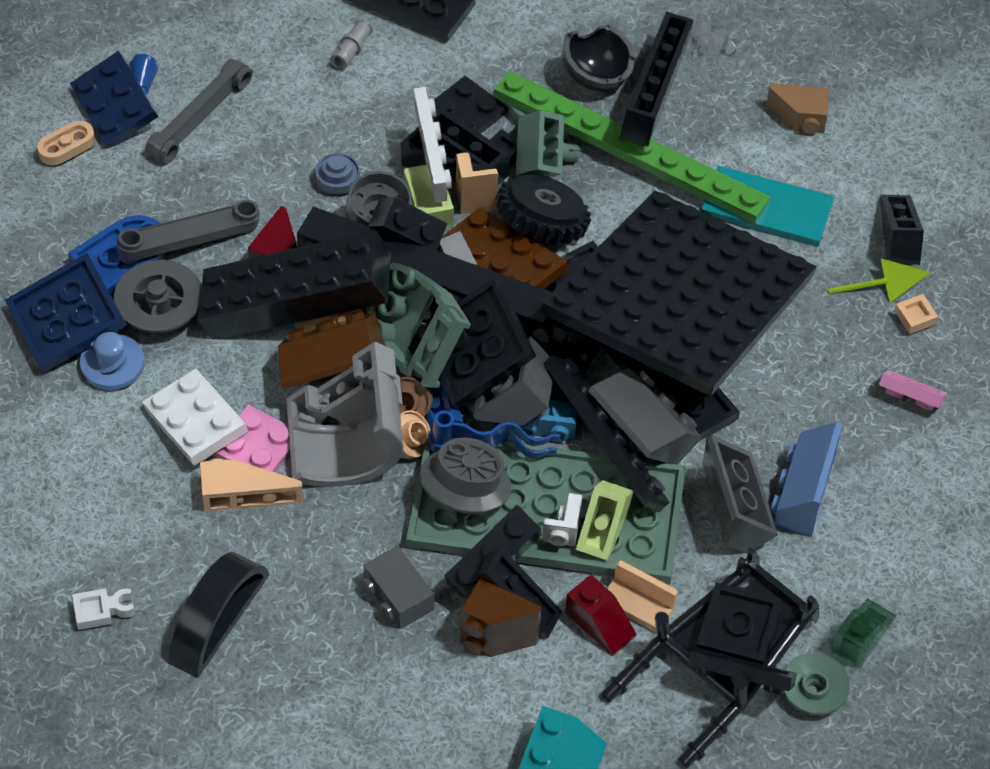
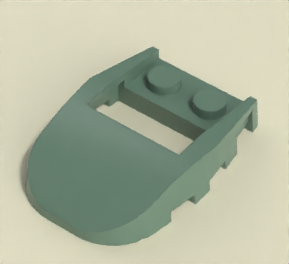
(399, 319)

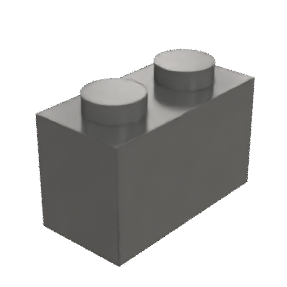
(397, 587)

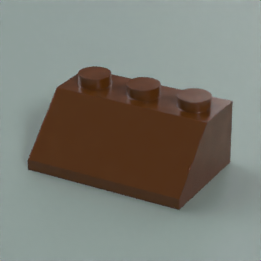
(325, 349)

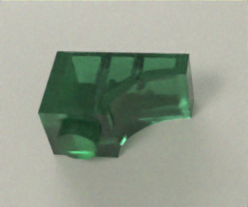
(862, 632)

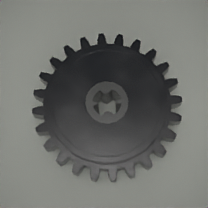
(543, 209)

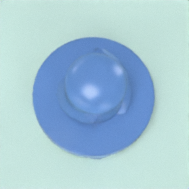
(112, 362)

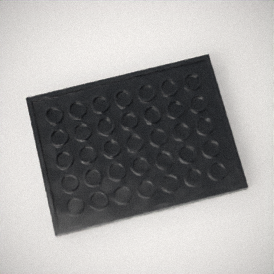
(679, 291)

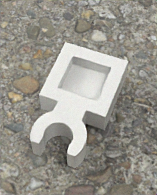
(96, 608)

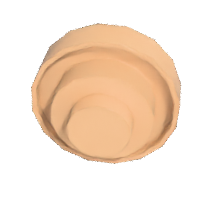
(414, 434)

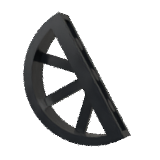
(214, 610)

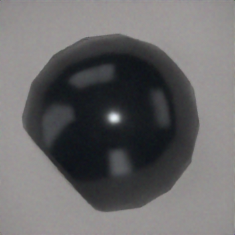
(598, 59)

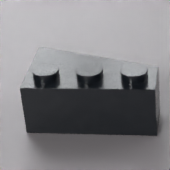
(457, 139)

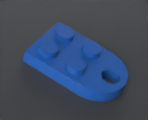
(103, 252)

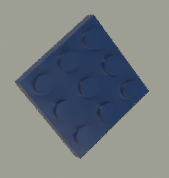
(65, 312)

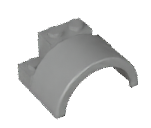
(369, 429)

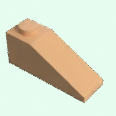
(241, 485)

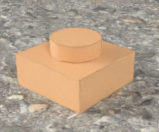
(916, 314)

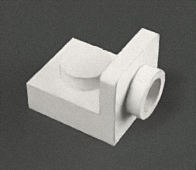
(565, 529)

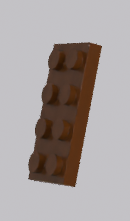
(508, 252)

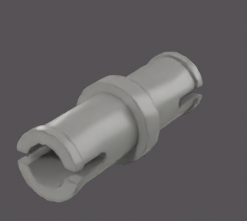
(351, 44)

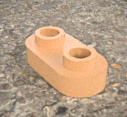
(65, 143)

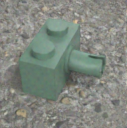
(542, 146)

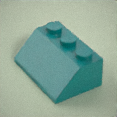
(562, 743)

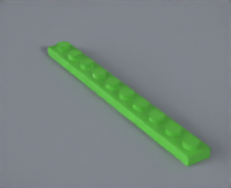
(655, 158)

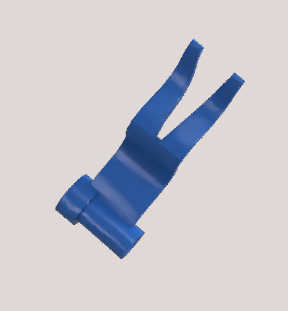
(446, 429)

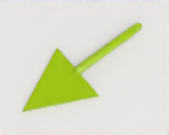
(896, 277)

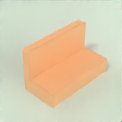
(475, 188)
(642, 595)

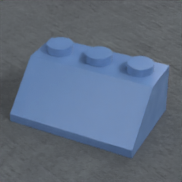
(806, 479)

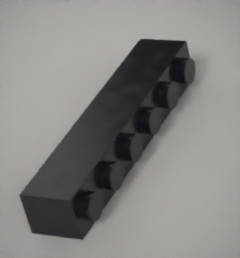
(656, 79)

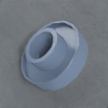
(336, 173)

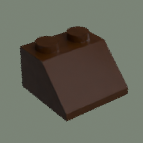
(498, 621)

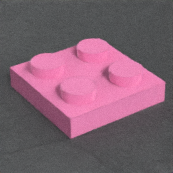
(263, 445)

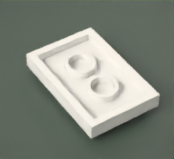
(195, 417)

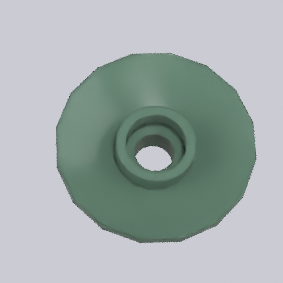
(824, 673)

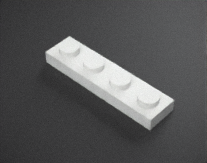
(434, 154)

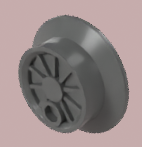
(158, 296)
(466, 476)

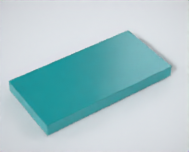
(791, 213)

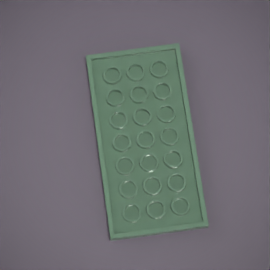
(539, 490)

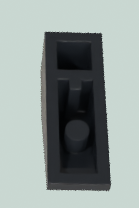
(901, 229)

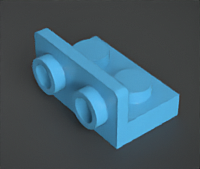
(559, 419)

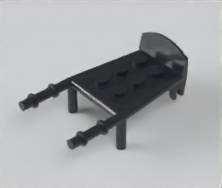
(682, 637)

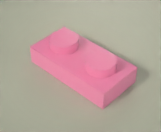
(900, 385)

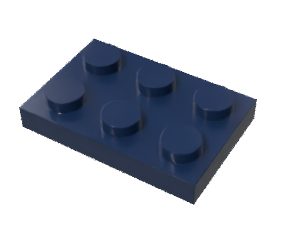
(114, 100)

